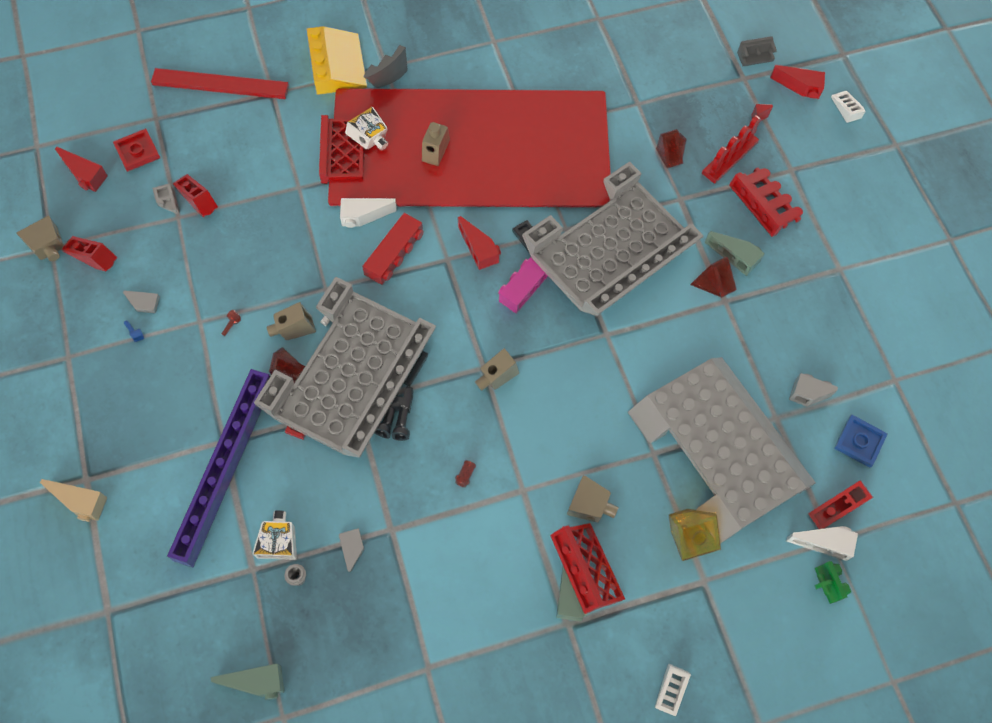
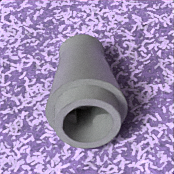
(293, 571)

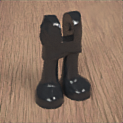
(400, 404)

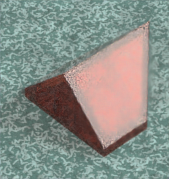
(671, 148)
(716, 279)
(286, 364)

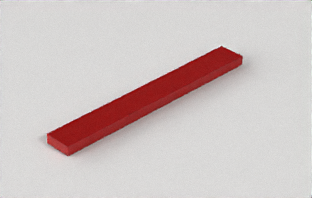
(220, 83)

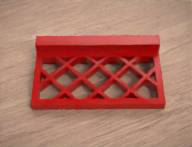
(326, 152)
(580, 571)

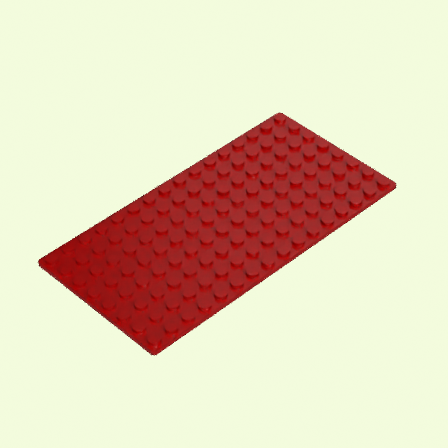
(500, 151)

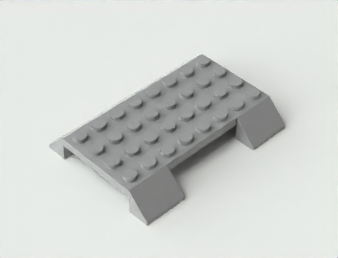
(611, 247)
(350, 373)
(726, 442)

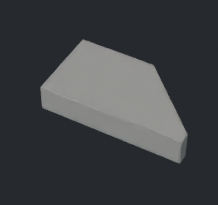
(165, 197)
(143, 301)
(352, 547)

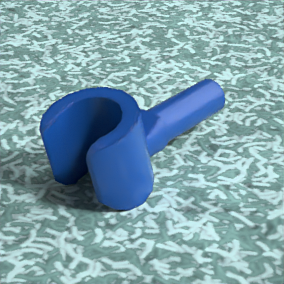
(137, 335)

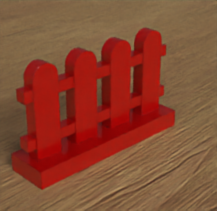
(733, 152)
(759, 206)

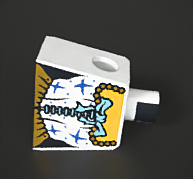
(368, 130)
(276, 539)

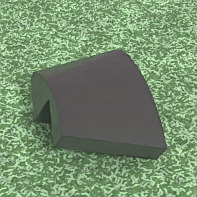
(389, 69)

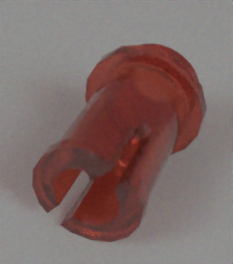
(465, 473)

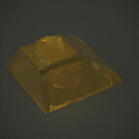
(695, 532)

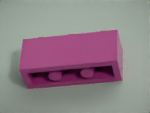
(522, 285)

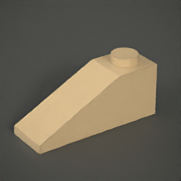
(81, 501)

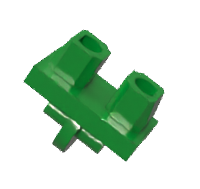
(829, 580)

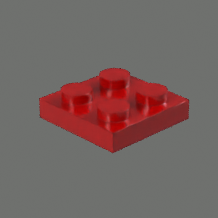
(136, 150)

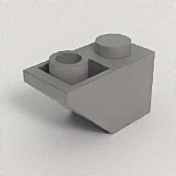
(810, 390)

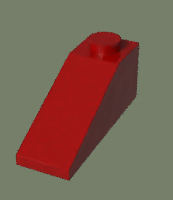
(801, 81)
(86, 172)
(196, 195)
(479, 244)
(90, 252)
(840, 505)

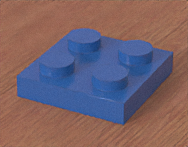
(861, 441)

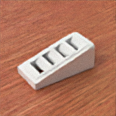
(850, 113)
(680, 692)

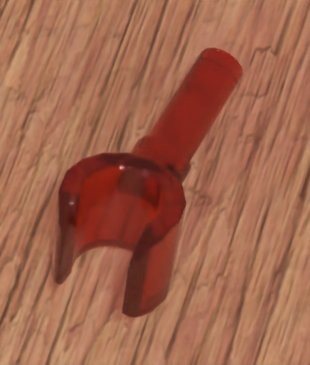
(234, 318)

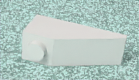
(360, 211)
(833, 541)

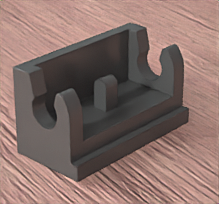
(757, 51)

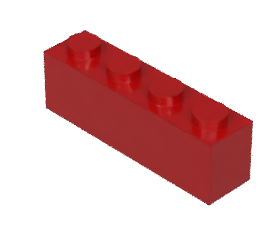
(393, 248)

